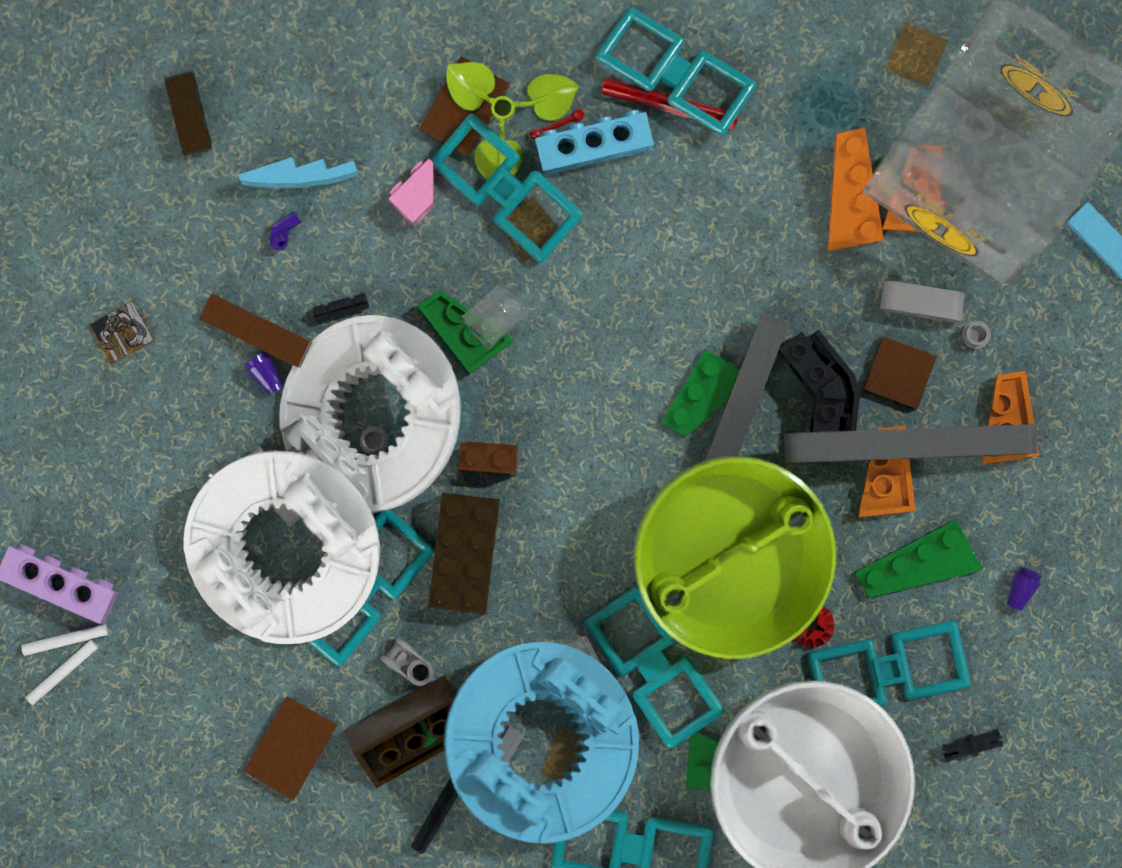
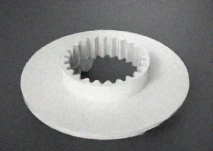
(421, 375)
(329, 509)

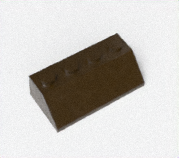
(393, 738)

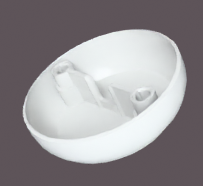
(812, 779)

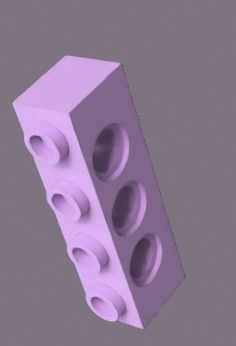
(14, 573)

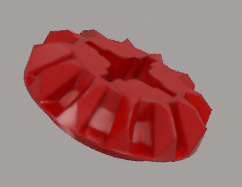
(818, 638)

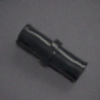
(972, 745)

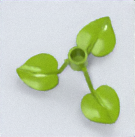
(473, 81)

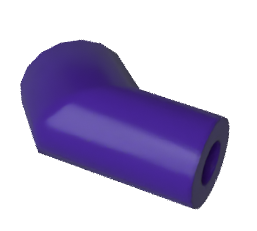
(280, 230)

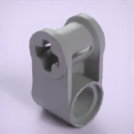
(407, 662)

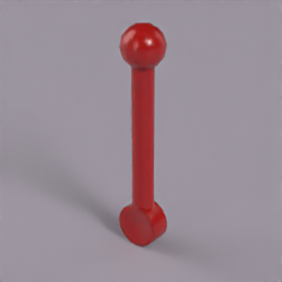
(578, 115)

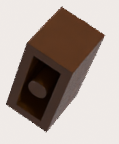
(488, 458)

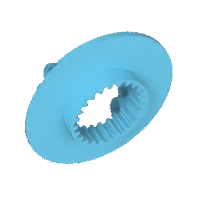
(604, 720)

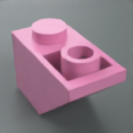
(415, 196)

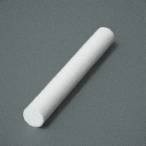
(65, 639)
(61, 672)

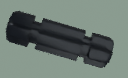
(340, 307)

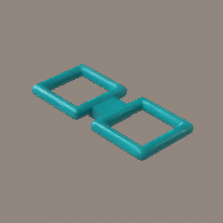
(676, 71)
(506, 188)
(381, 584)
(895, 667)
(654, 669)
(638, 848)

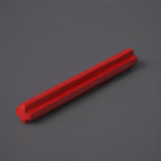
(654, 99)

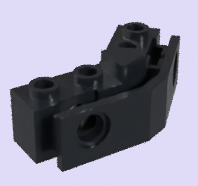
(823, 382)

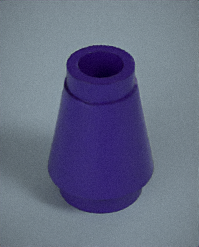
(264, 373)
(1023, 588)

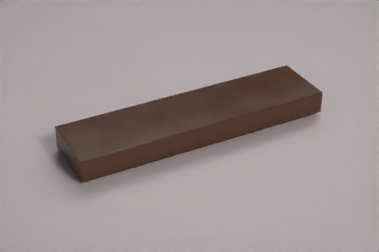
(256, 330)

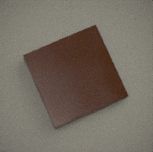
(899, 373)

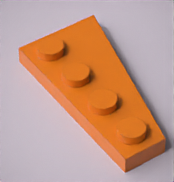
(853, 215)

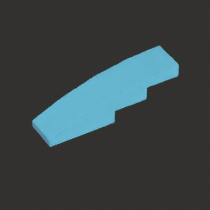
(287, 175)

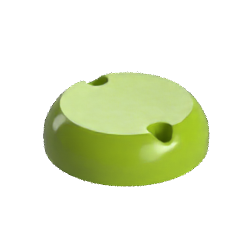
(734, 557)

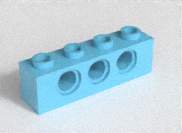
(554, 161)

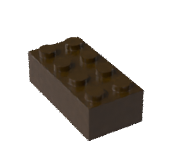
(464, 553)

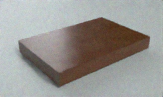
(447, 116)
(290, 748)

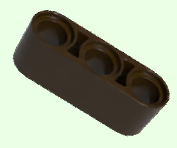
(188, 113)

